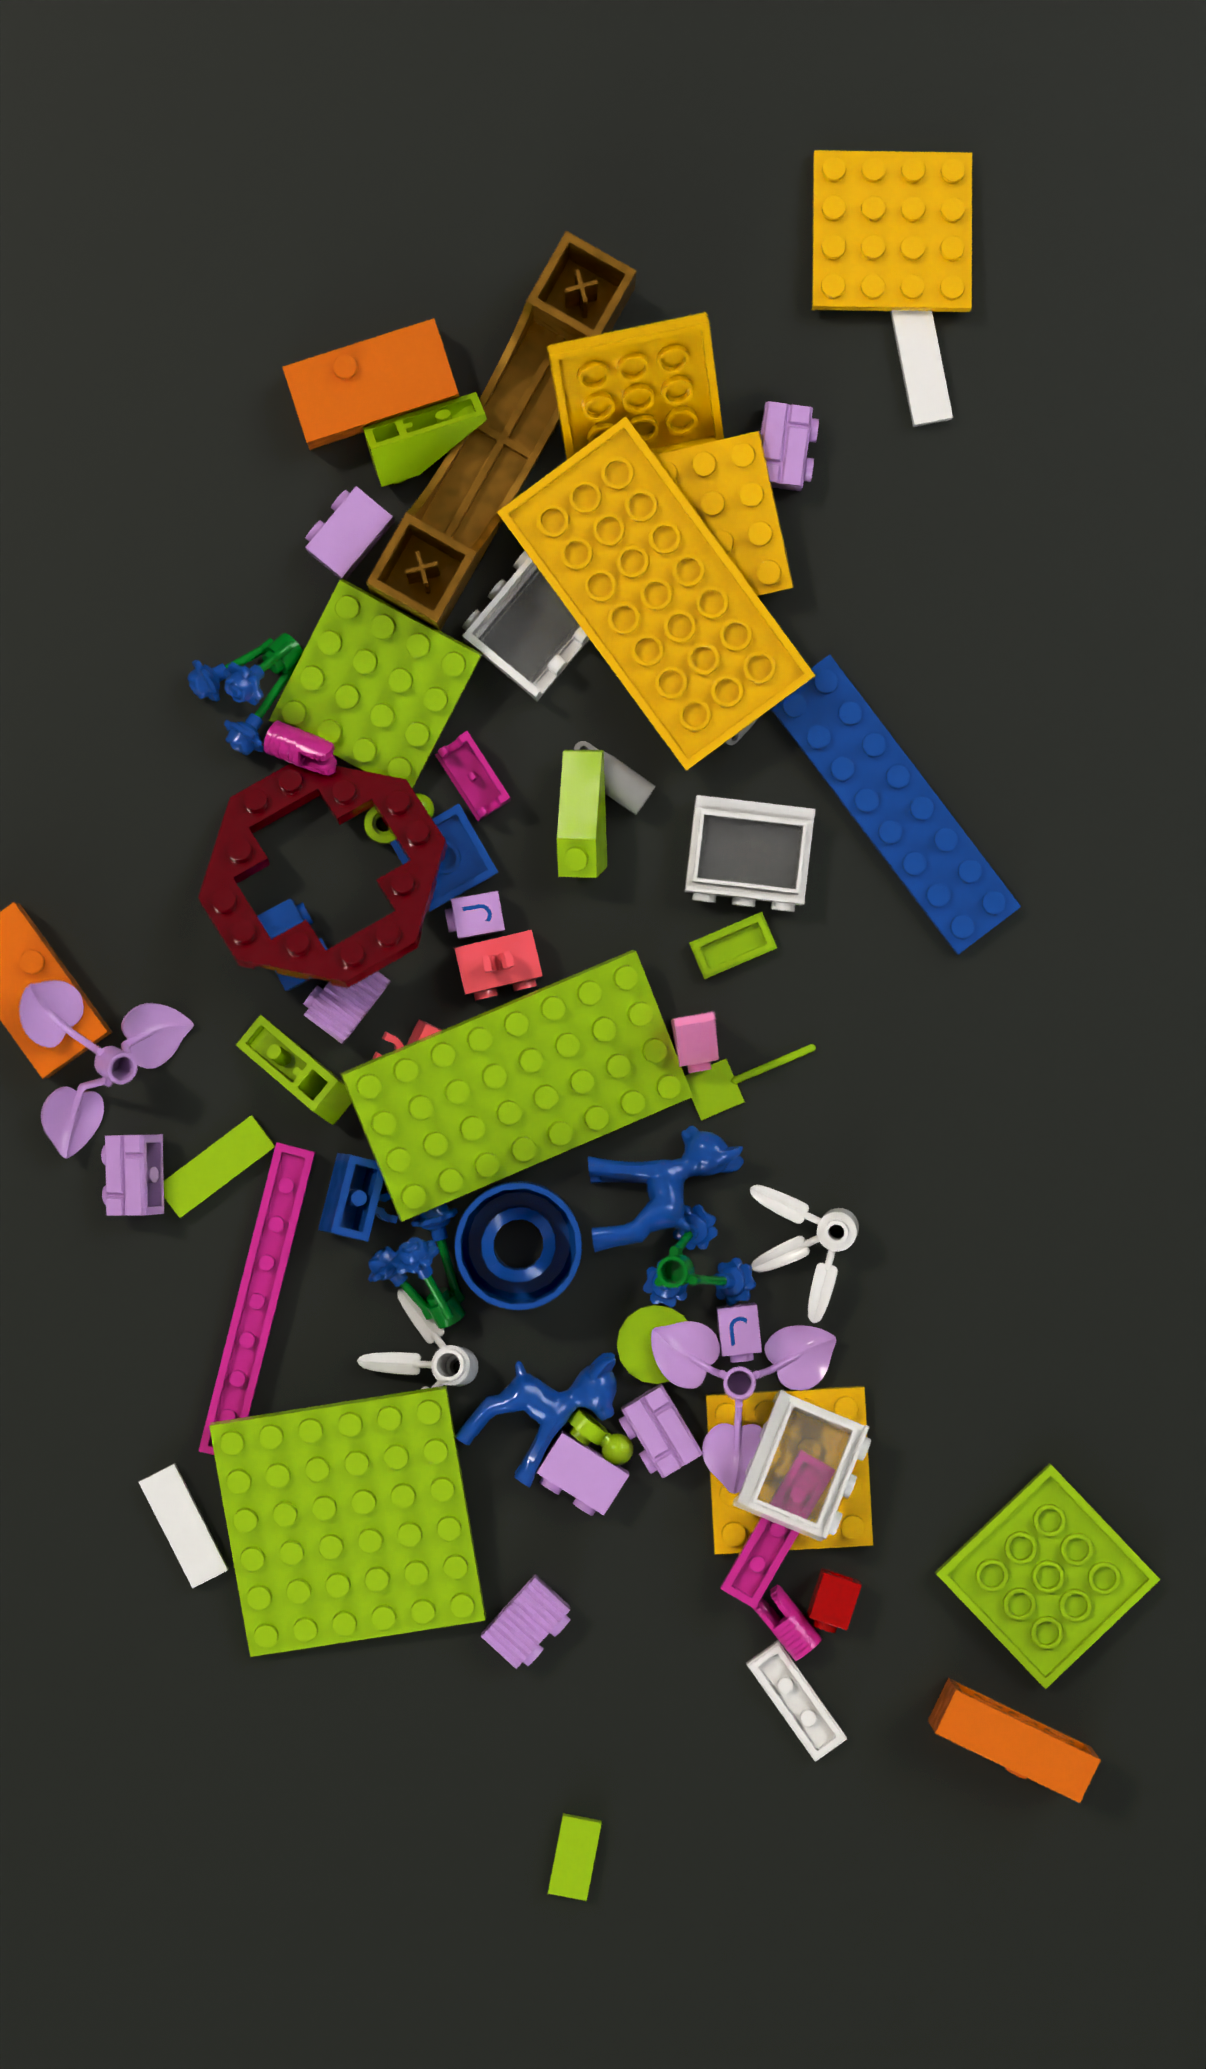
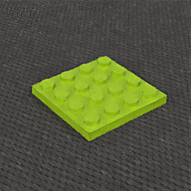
(376, 684)
(1047, 1576)

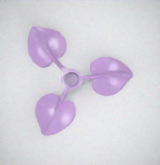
(152, 1037)
(690, 1348)

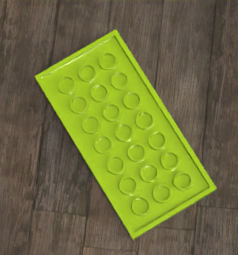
(516, 1085)

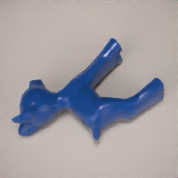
(703, 1156)
(591, 1389)

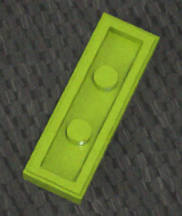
(216, 1166)

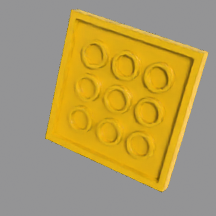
(892, 231)
(649, 373)
(735, 500)
(733, 1525)

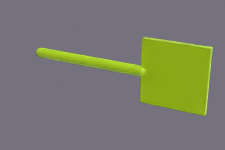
(718, 1088)

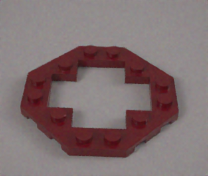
(299, 950)

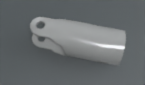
(622, 782)

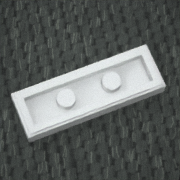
(921, 366)
(183, 1525)
(796, 1700)

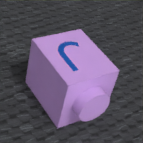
(475, 915)
(739, 1331)

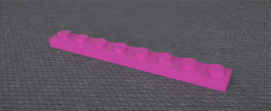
(260, 1287)

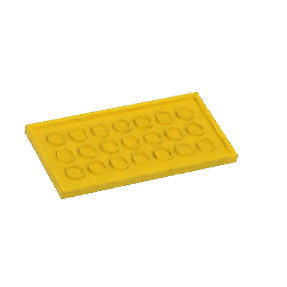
(656, 593)

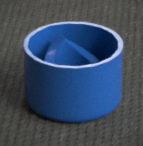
(504, 1284)

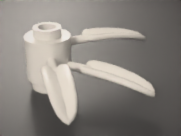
(798, 1247)
(410, 1363)

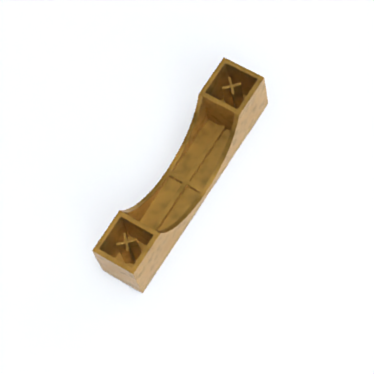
(458, 510)

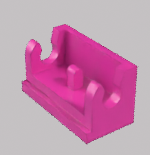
(472, 776)

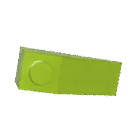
(416, 440)
(582, 815)
(295, 1070)

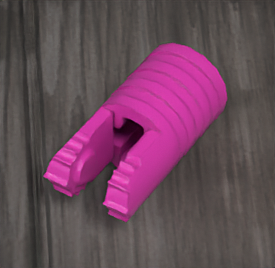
(300, 748)
(793, 1629)

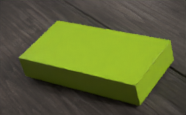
(733, 945)
(574, 1857)

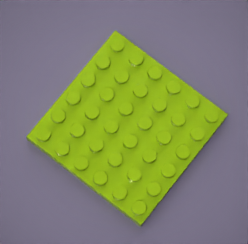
(348, 1521)

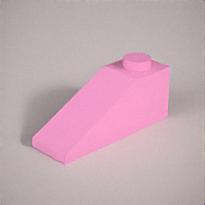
(695, 1041)

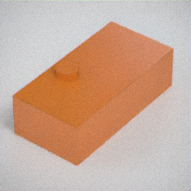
(370, 382)
(28, 960)
(1014, 1740)

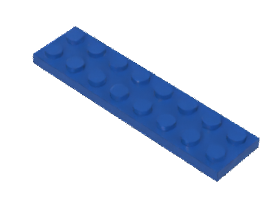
(895, 806)

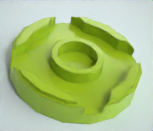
(635, 1341)

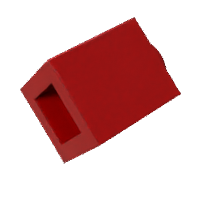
(833, 1600)

